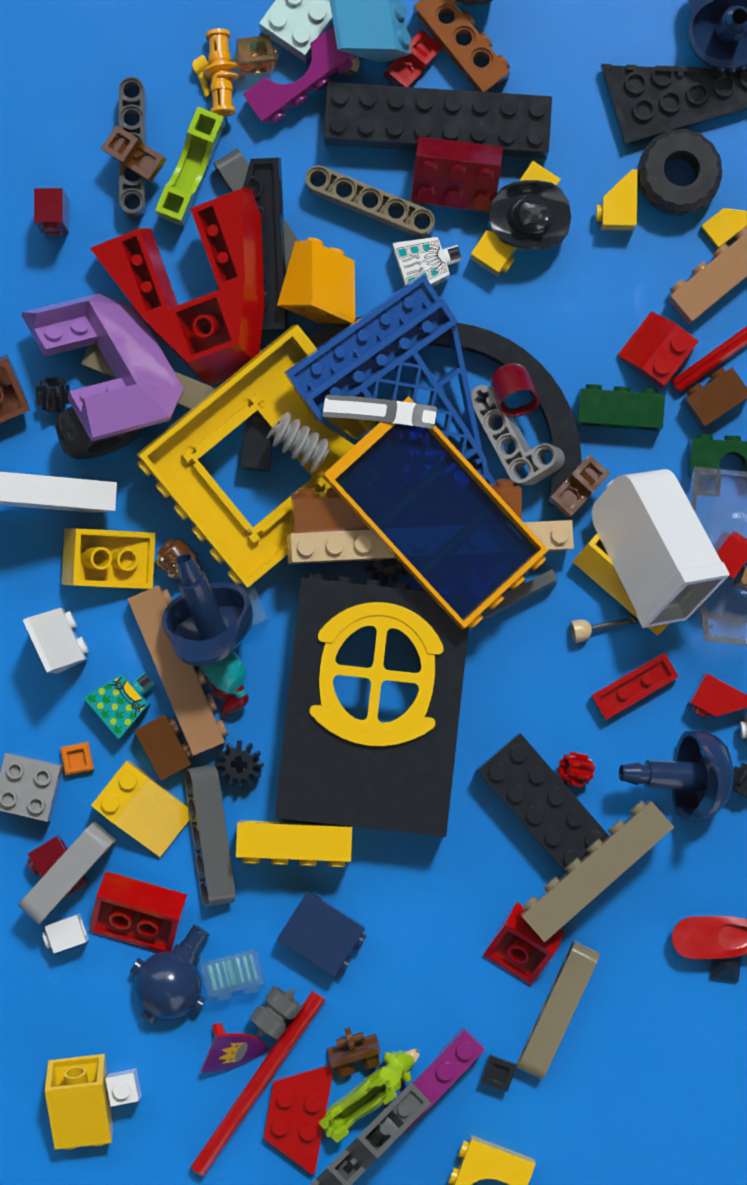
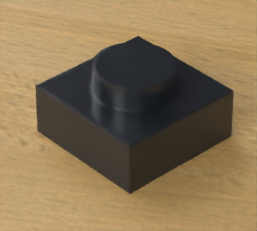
(498, 1072)

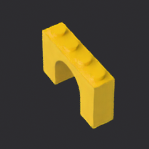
(490, 1161)

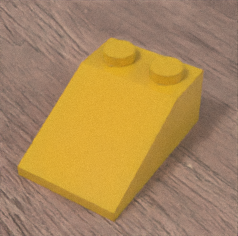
(108, 558)
(142, 808)

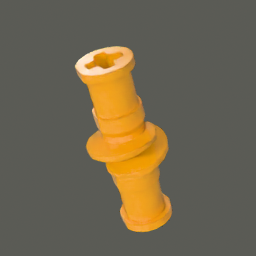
(219, 72)

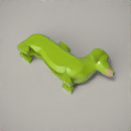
(369, 1094)

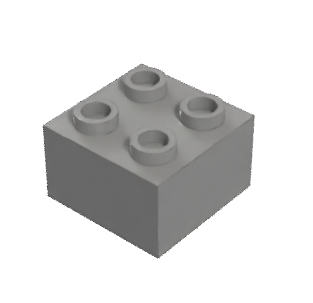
(29, 786)

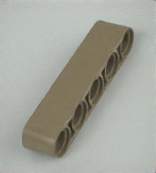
(362, 190)
(193, 390)
(558, 1010)

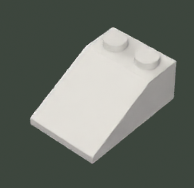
(56, 640)

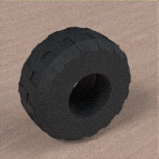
(698, 153)
(78, 444)

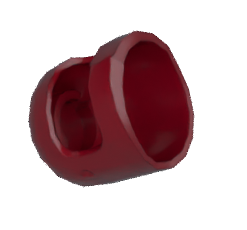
(511, 379)

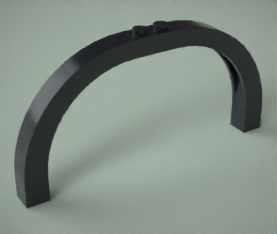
(553, 404)

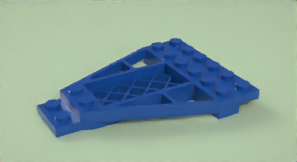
(377, 346)

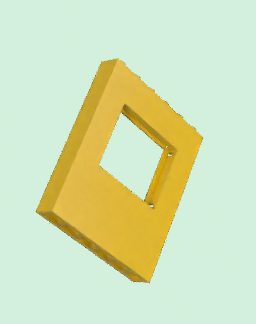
(207, 423)

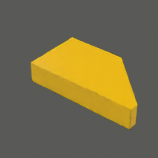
(724, 225)

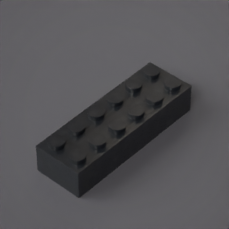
(541, 801)

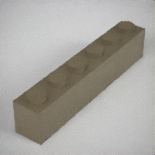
(597, 870)

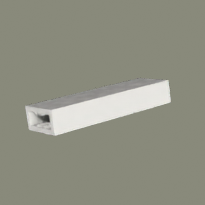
(57, 493)

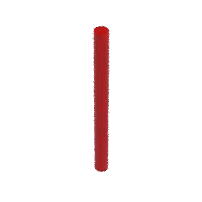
(257, 1083)

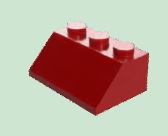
(137, 912)

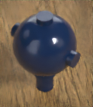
(169, 981)

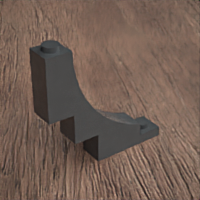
(375, 1138)

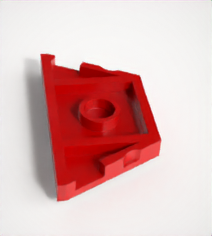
(295, 1114)

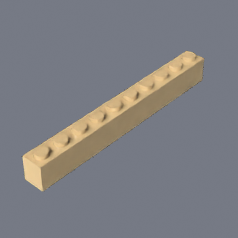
(365, 546)

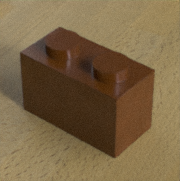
(716, 397)
(164, 746)

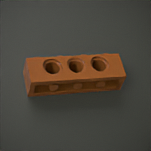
(481, 79)

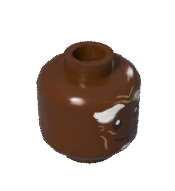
(168, 554)

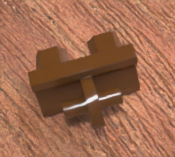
(352, 1049)

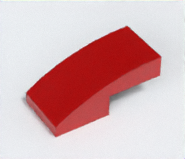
(407, 69)

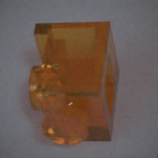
(255, 55)

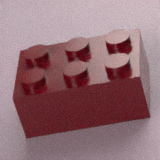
(456, 174)

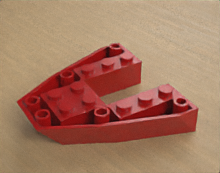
(217, 330)

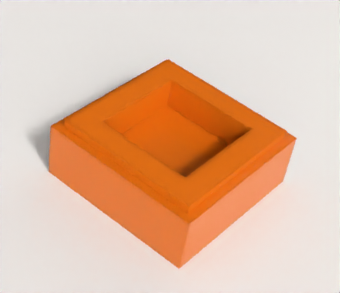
(77, 758)

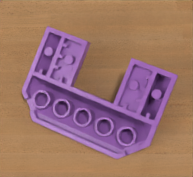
(144, 382)

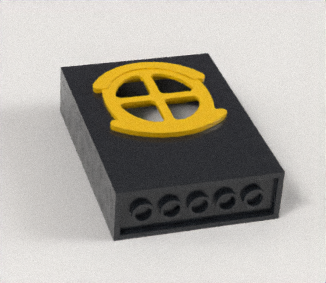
(369, 769)

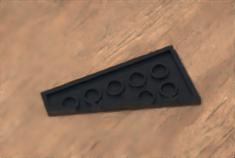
(671, 97)
(265, 180)

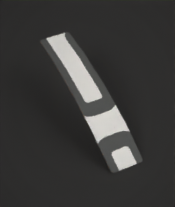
(379, 410)

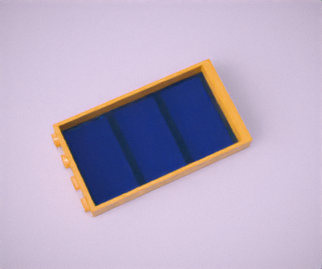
(436, 517)

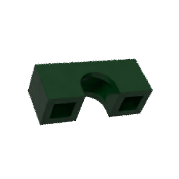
(708, 452)

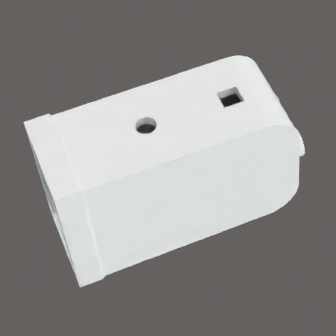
(657, 546)

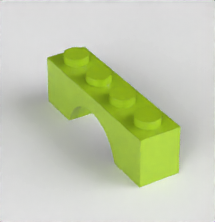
(191, 168)

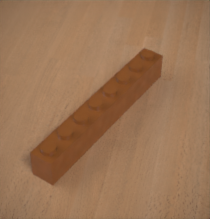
(329, 513)

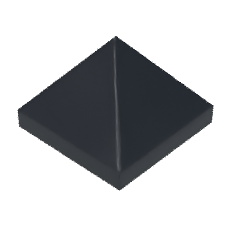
(726, 968)

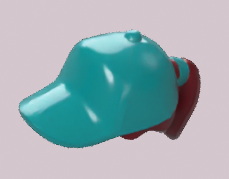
(227, 682)

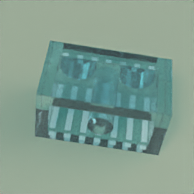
(233, 974)

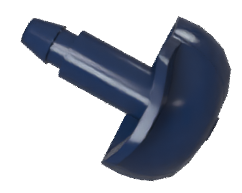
(719, 33)
(206, 617)
(698, 776)

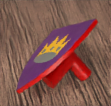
(231, 1050)

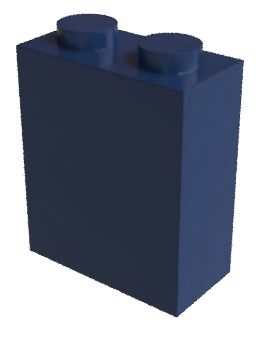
(322, 934)

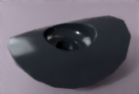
(530, 215)

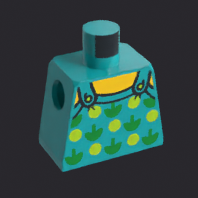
(121, 702)

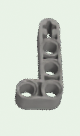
(510, 432)
(67, 872)

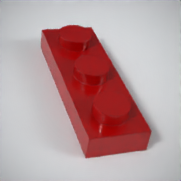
(634, 686)

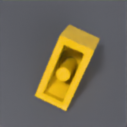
(619, 205)

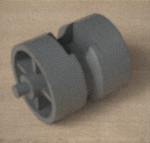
(272, 1017)

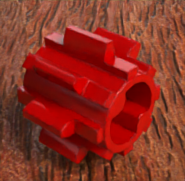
(576, 769)

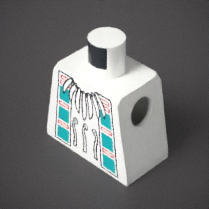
(425, 258)

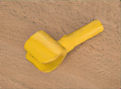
(198, 66)

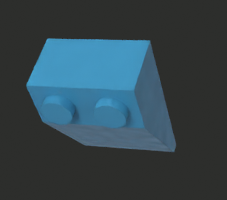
(371, 28)

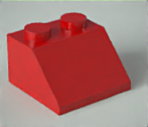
(657, 349)
(520, 948)

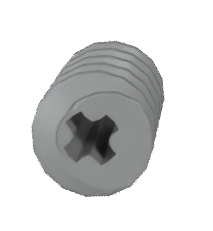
(299, 441)

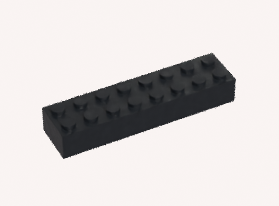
(398, 115)

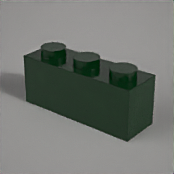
(620, 408)

